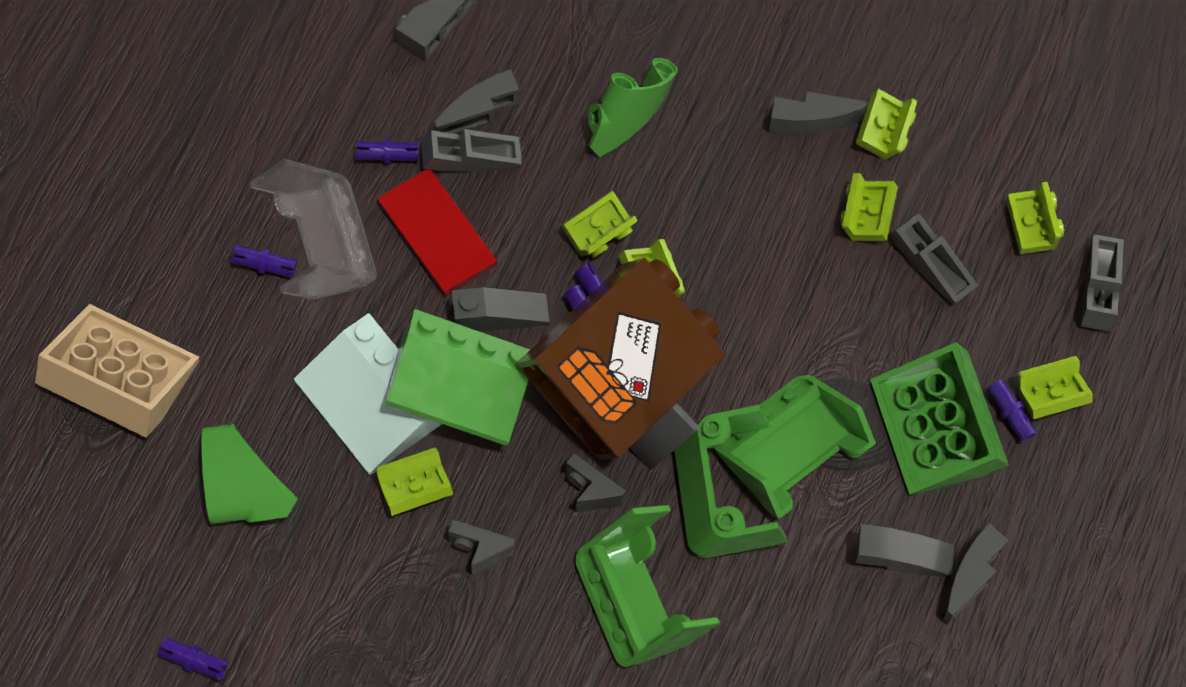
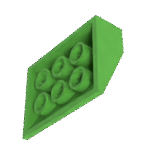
(458, 377)
(939, 420)

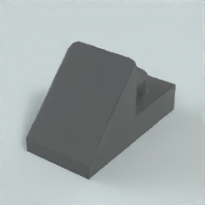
(599, 491)
(489, 546)

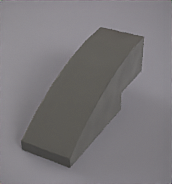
(479, 103)
(816, 114)
(470, 151)
(933, 258)
(1102, 283)
(664, 436)
(904, 551)
(974, 571)

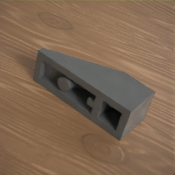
(430, 25)
(499, 308)

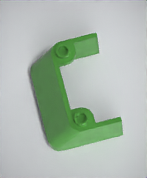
(722, 529)
(625, 594)

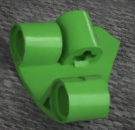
(628, 106)
(238, 481)

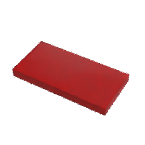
(437, 231)

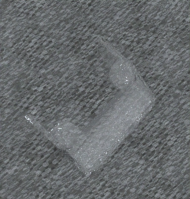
(328, 227)

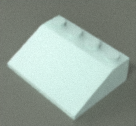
(350, 392)

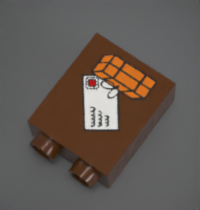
(623, 357)

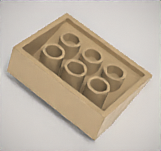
(115, 369)

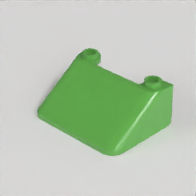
(804, 430)

